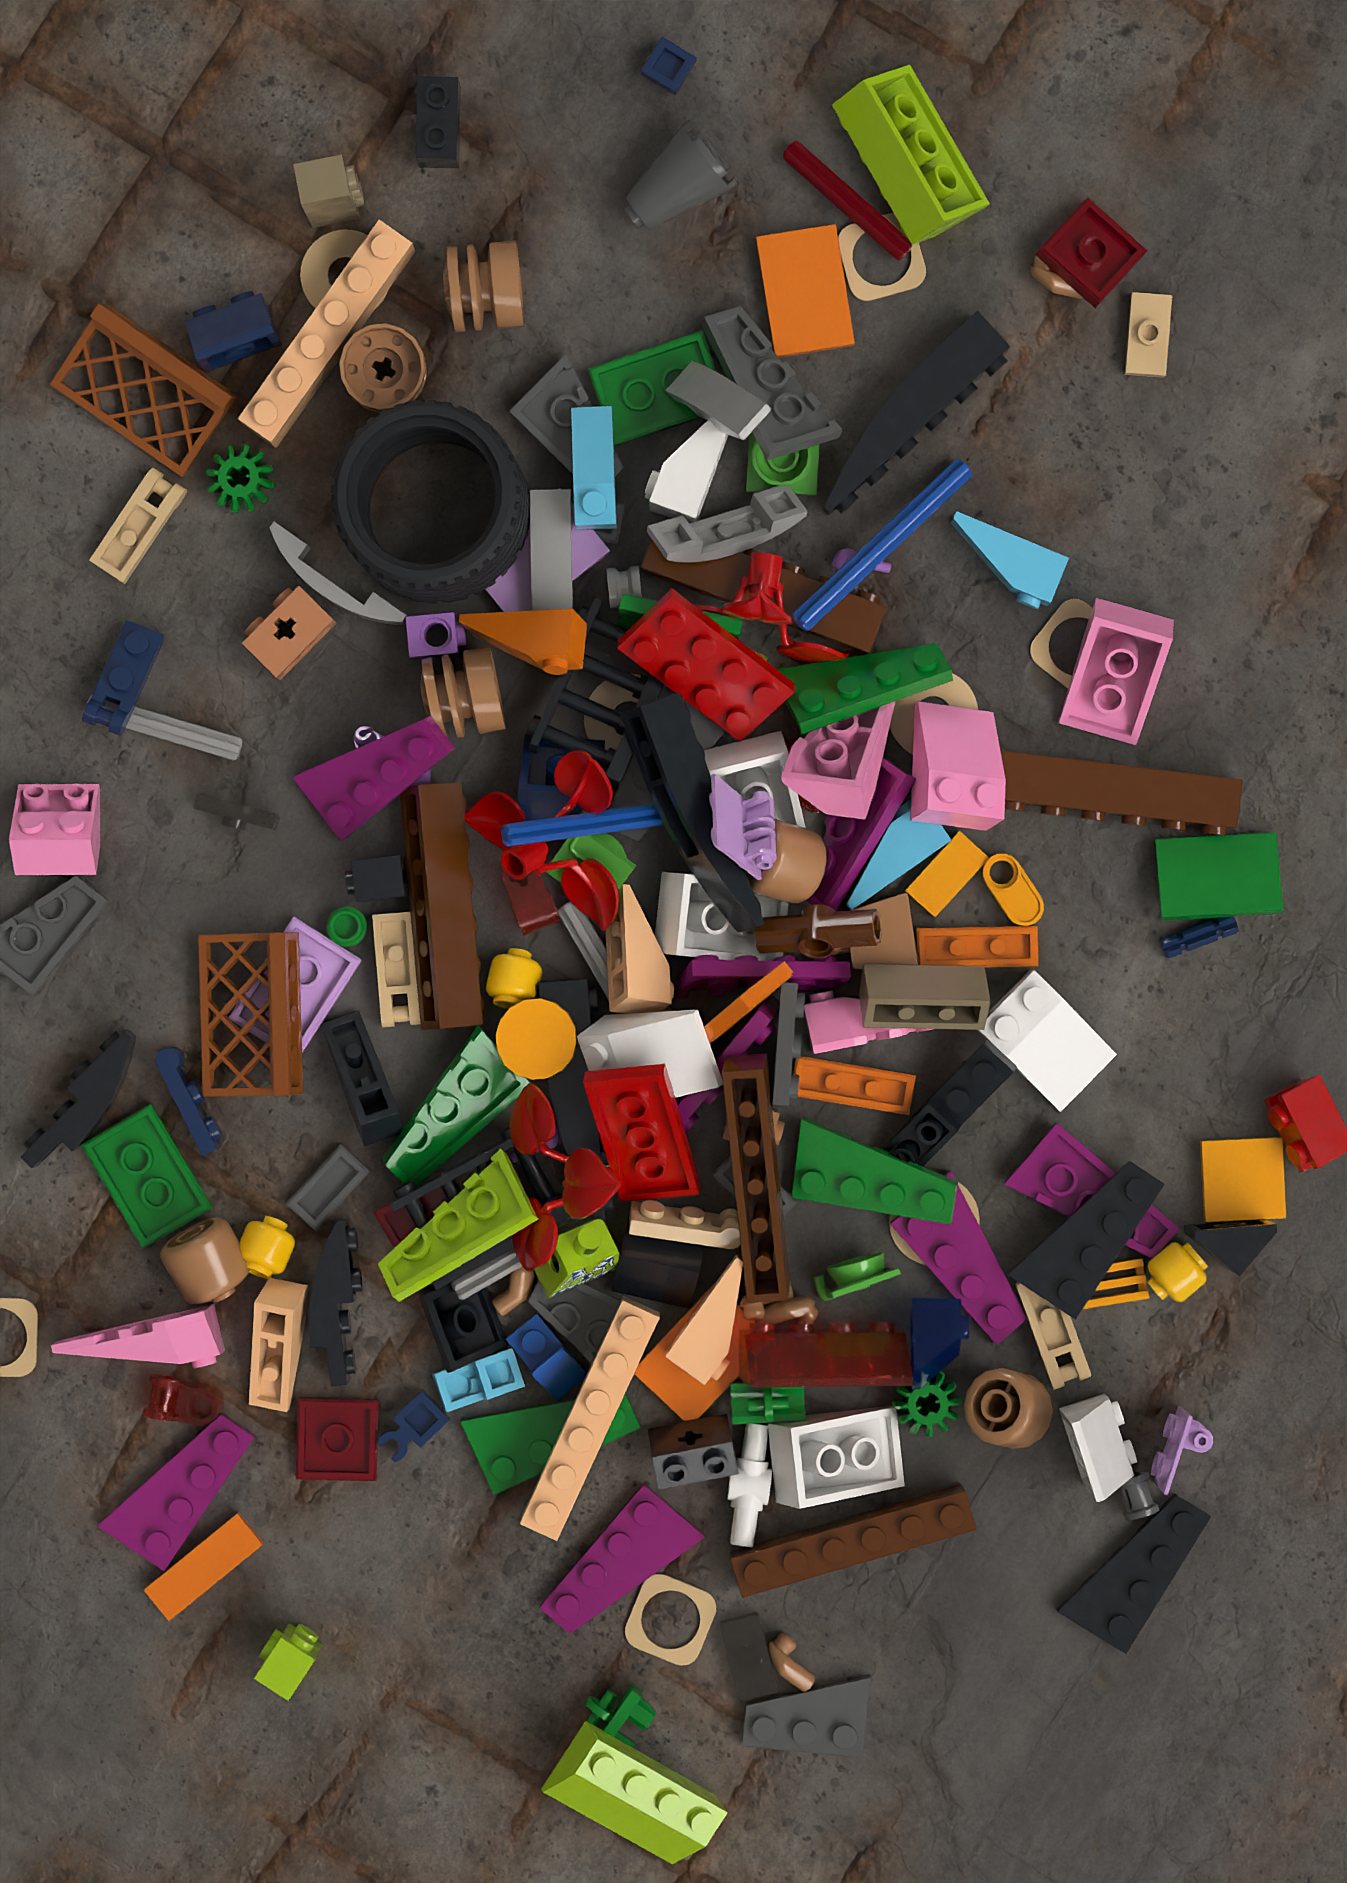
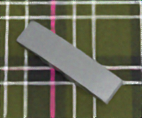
(718, 400)

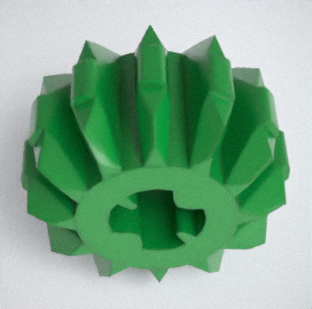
(240, 493)
(930, 1415)

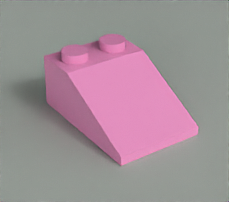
(1117, 671)
(956, 768)

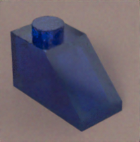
(935, 1336)

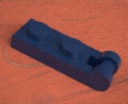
(124, 677)
(188, 1099)

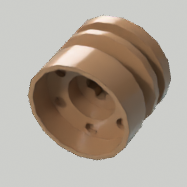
(484, 286)
(375, 346)
(463, 692)

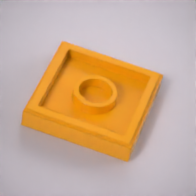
(1243, 1179)

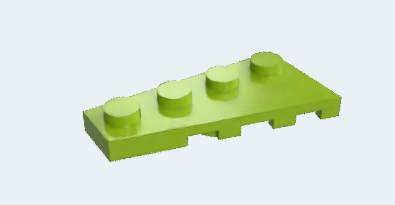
(471, 1223)

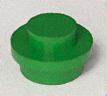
(346, 926)

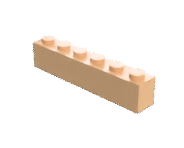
(326, 333)
(590, 1418)

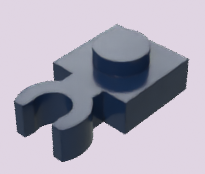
(417, 1422)

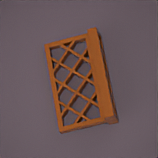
(163, 360)
(283, 1019)

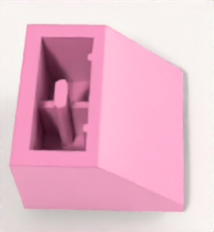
(56, 829)

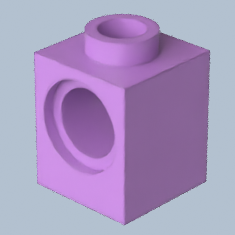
(416, 633)

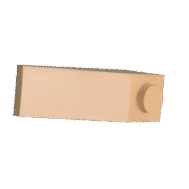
(635, 961)
(707, 1334)
(276, 1343)

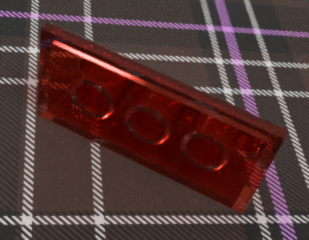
(824, 1356)

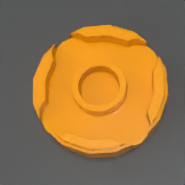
(536, 1038)

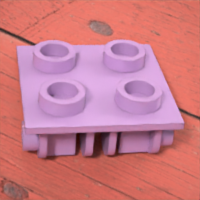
(743, 827)
(1181, 1433)

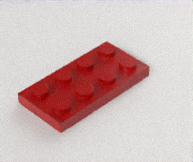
(706, 665)
(642, 1132)

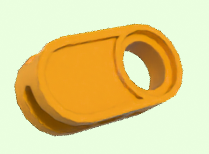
(1017, 897)

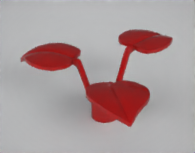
(762, 582)
(585, 884)
(586, 1180)

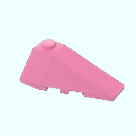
(840, 763)
(839, 1024)
(170, 1338)

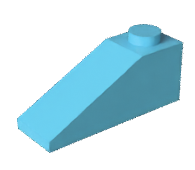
(593, 468)
(1018, 563)
(899, 850)

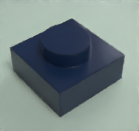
(668, 65)

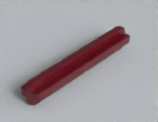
(847, 200)

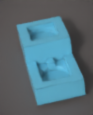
(479, 1380)

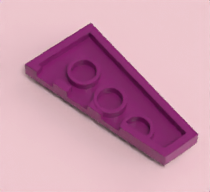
(368, 778)
(853, 839)
(746, 970)
(754, 1029)
(1067, 1174)
(965, 1266)
(176, 1496)
(625, 1554)

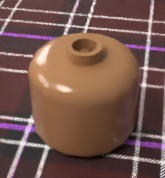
(797, 867)
(205, 1261)
(1008, 1408)

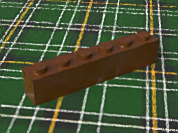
(849, 624)
(1121, 791)
(441, 906)
(756, 1177)
(852, 1540)

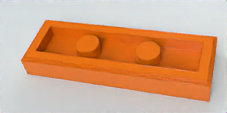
(978, 946)
(854, 1085)
(203, 1566)

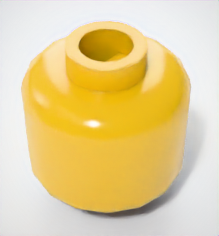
(513, 978)
(266, 1247)
(1177, 1272)

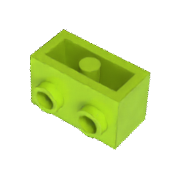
(287, 1659)

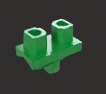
(766, 1404)
(630, 1707)

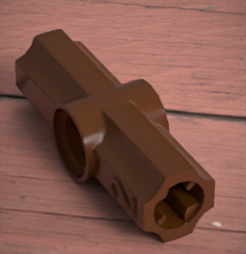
(818, 931)

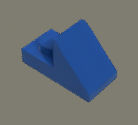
(546, 1356)

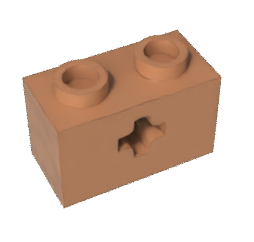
(310, 627)

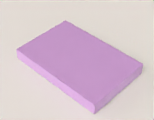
(514, 589)
(323, 976)

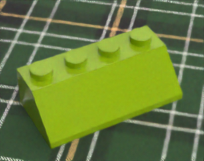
(910, 153)
(634, 1795)

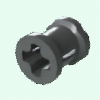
(1138, 1497)

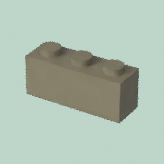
(329, 190)
(924, 996)

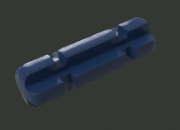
(1197, 936)

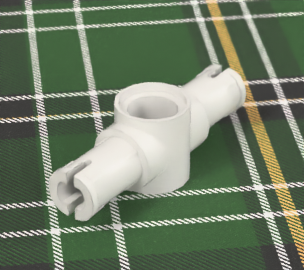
(751, 1486)

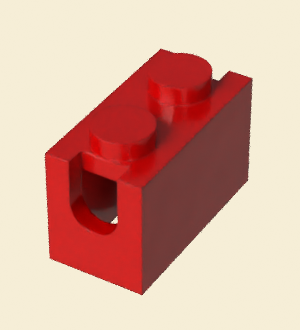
(1308, 1123)

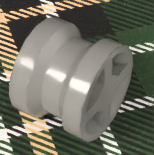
(623, 583)

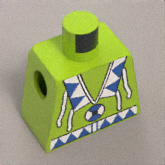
(581, 1256)

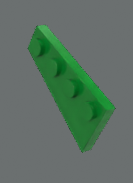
(857, 684)
(456, 1109)
(854, 1175)
(519, 1442)

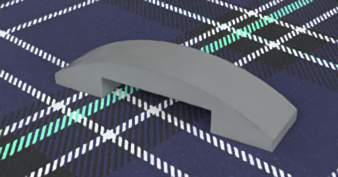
(730, 532)
(551, 549)
(375, 607)

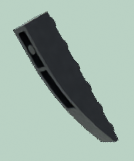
(920, 403)
(680, 789)
(566, 1088)

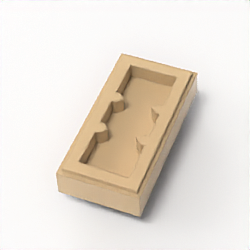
(1148, 334)

